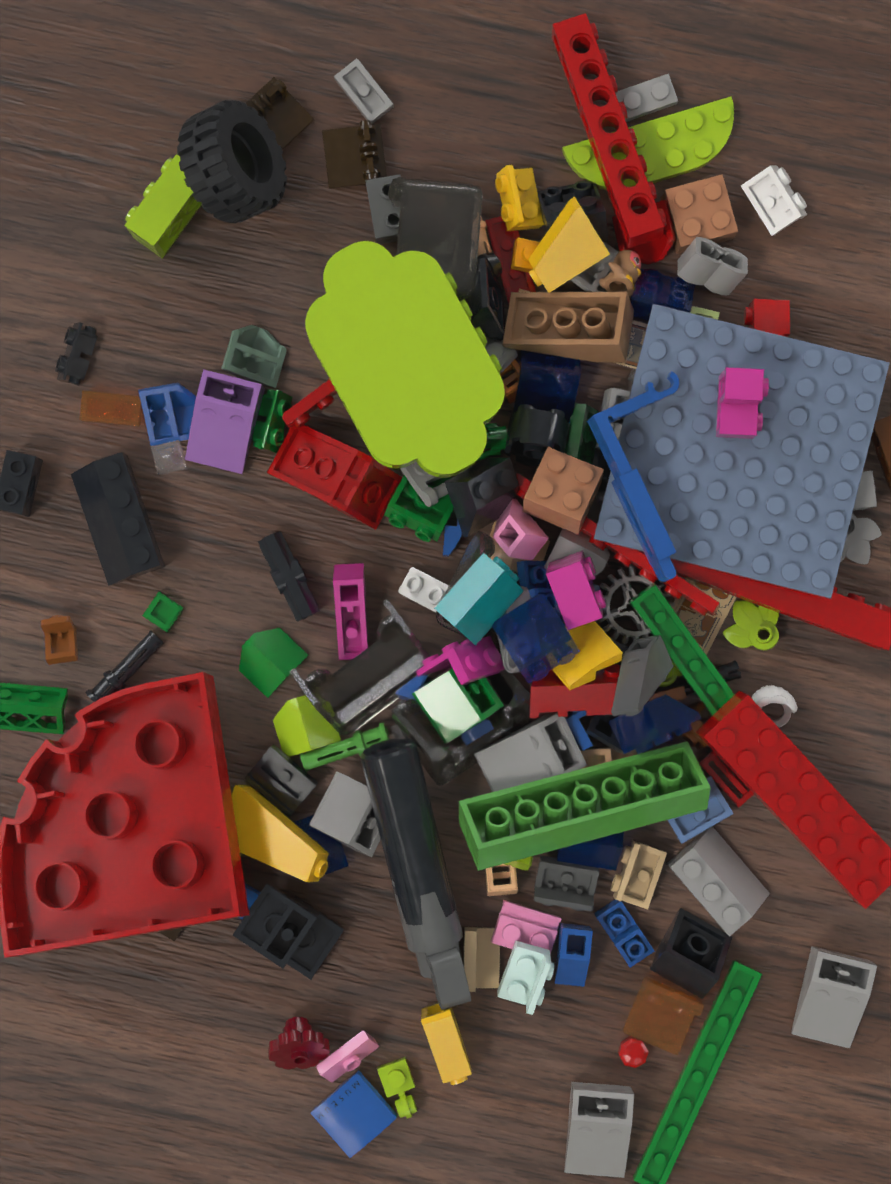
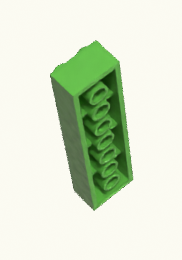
(583, 805)

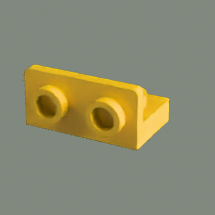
(519, 198)

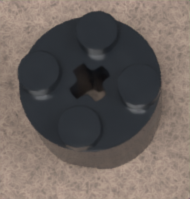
(533, 432)

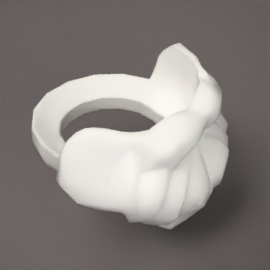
(778, 695)

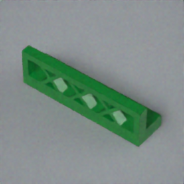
(32, 703)

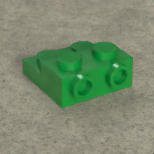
(410, 511)

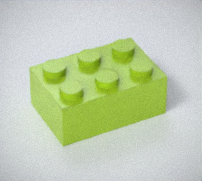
(164, 210)

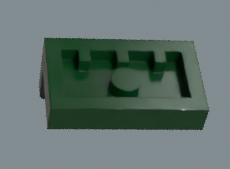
(580, 438)

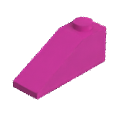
(350, 610)

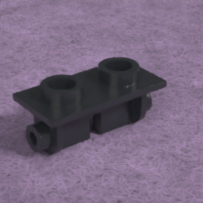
(77, 342)

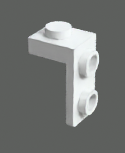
(423, 589)

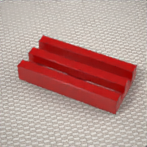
(712, 756)

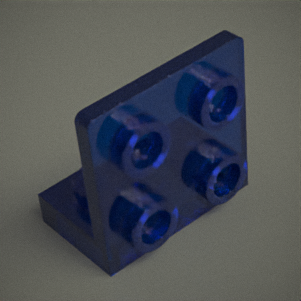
(548, 382)

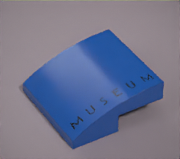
(354, 1114)

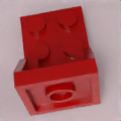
(335, 474)

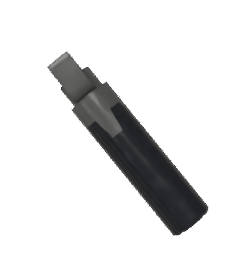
(417, 865)

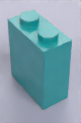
(480, 597)

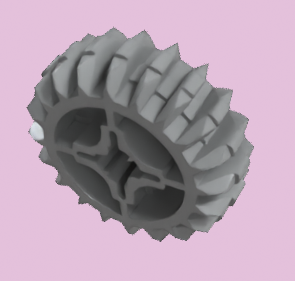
(628, 593)

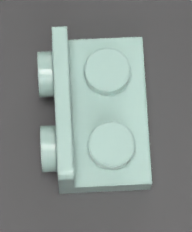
(526, 975)

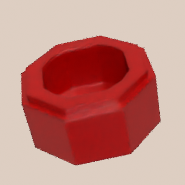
(633, 1052)

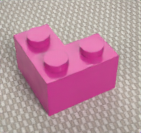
(738, 401)
(573, 589)

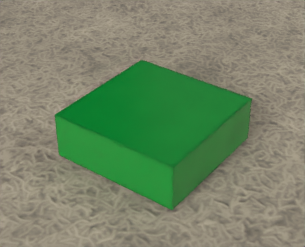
(163, 611)

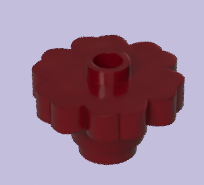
(298, 1046)

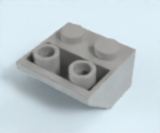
(348, 815)

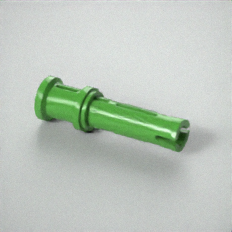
(344, 748)

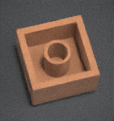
(700, 211)
(563, 490)

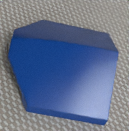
(167, 412)

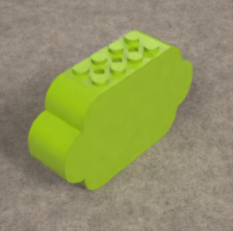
(405, 358)

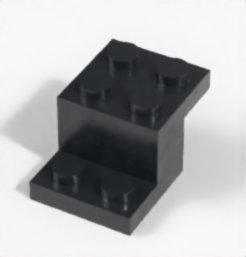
(288, 931)

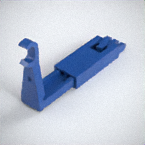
(629, 483)

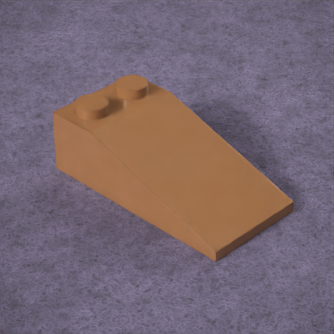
(571, 324)

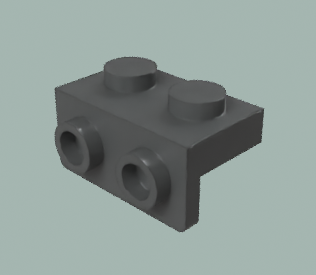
(565, 884)

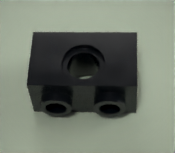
(19, 482)

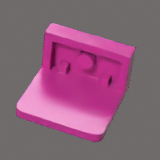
(467, 660)

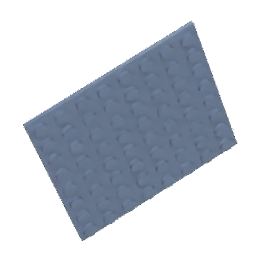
(759, 504)

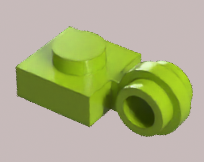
(396, 1080)

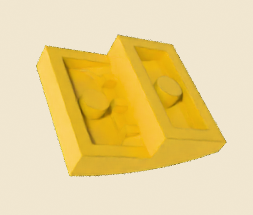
(595, 653)

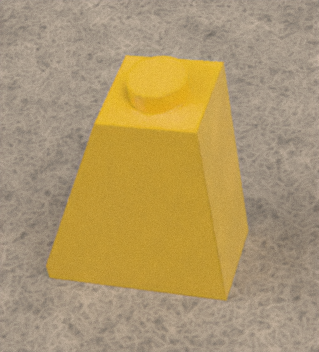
(566, 248)
(446, 1044)

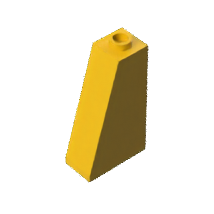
(274, 839)

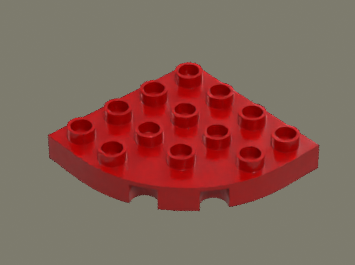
(123, 824)

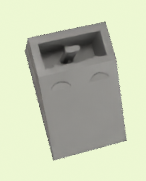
(531, 754)
(833, 997)
(598, 1129)

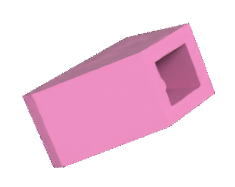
(518, 533)

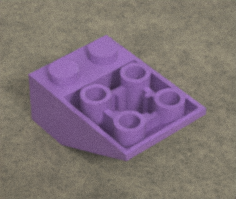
(223, 421)

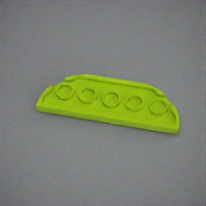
(668, 144)

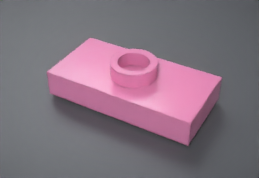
(347, 1056)

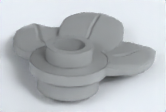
(857, 540)

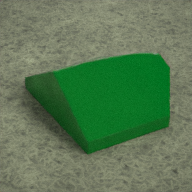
(269, 659)

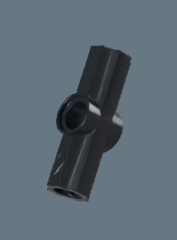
(288, 576)

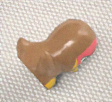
(624, 273)

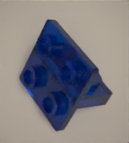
(660, 290)

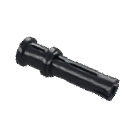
(150, 642)

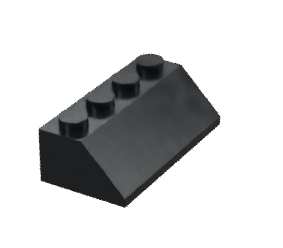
(117, 518)

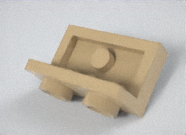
(639, 874)

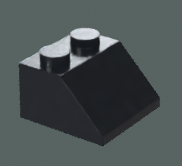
(482, 493)
(691, 953)

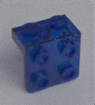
(535, 638)

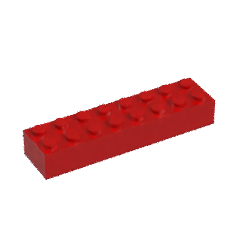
(800, 798)

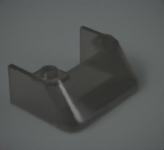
(369, 680)

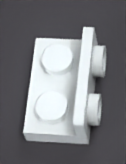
(775, 199)

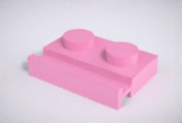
(525, 925)

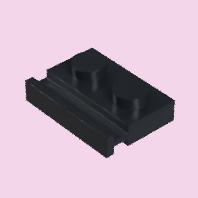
(281, 780)

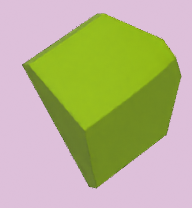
(302, 727)

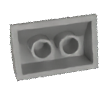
(719, 880)

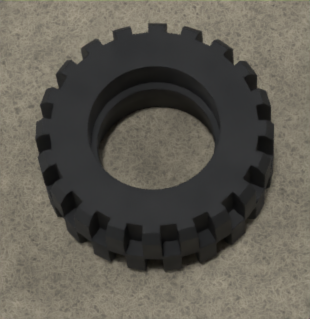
(232, 161)

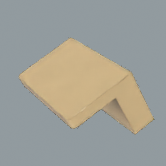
(481, 958)

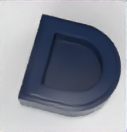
(477, 732)

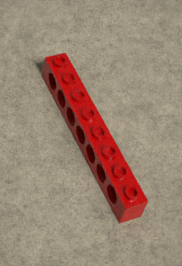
(635, 227)

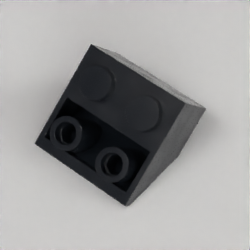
(555, 198)

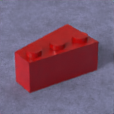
(769, 316)
(594, 697)

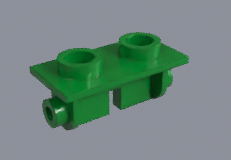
(270, 434)

